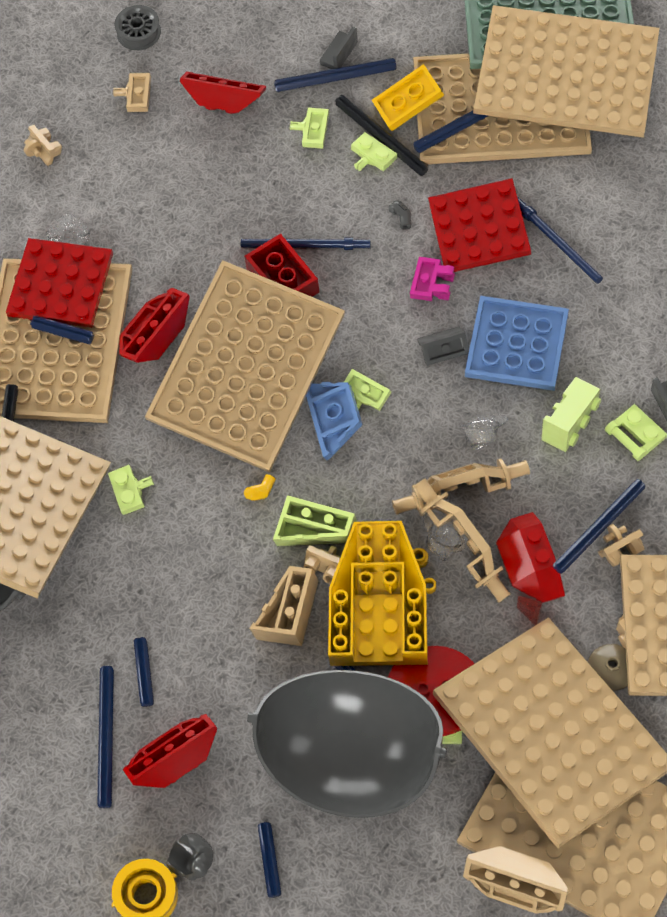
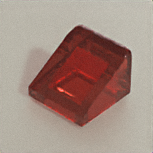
(530, 608)

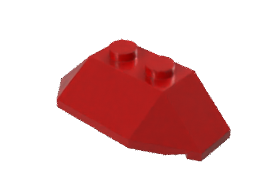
(220, 92)
(154, 327)
(530, 558)
(172, 753)

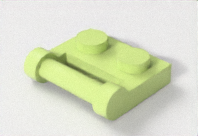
(641, 427)

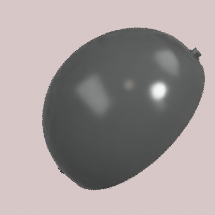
(348, 742)

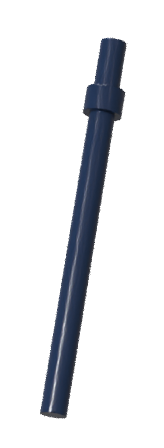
(530, 214)
(347, 243)

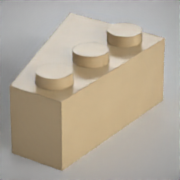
(289, 609)

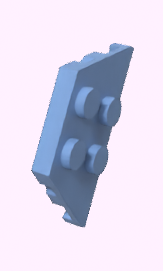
(333, 415)

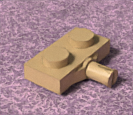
(136, 92)

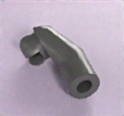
(399, 208)

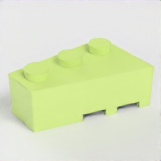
(570, 414)
(312, 524)

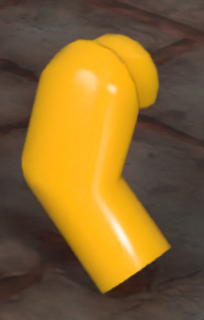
(260, 491)

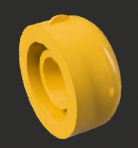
(139, 873)

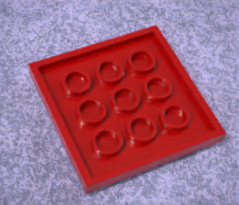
(479, 225)
(60, 282)

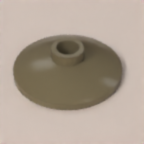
(614, 677)

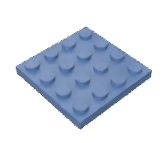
(517, 343)

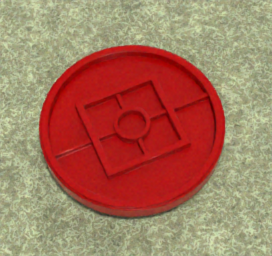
(442, 666)

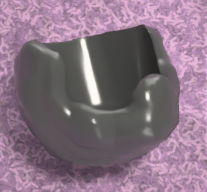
(190, 857)

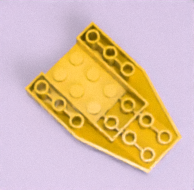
(377, 600)

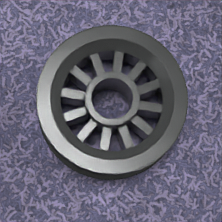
(137, 27)

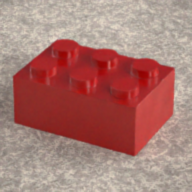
(282, 264)

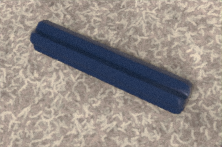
(62, 329)
(143, 672)
(269, 860)

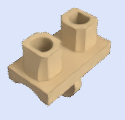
(39, 145)
(613, 551)
(322, 561)

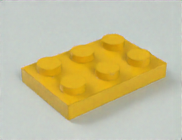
(407, 97)

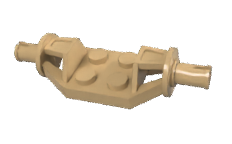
(467, 474)
(464, 526)

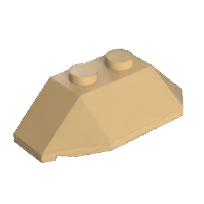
(516, 879)

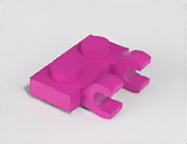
(426, 277)

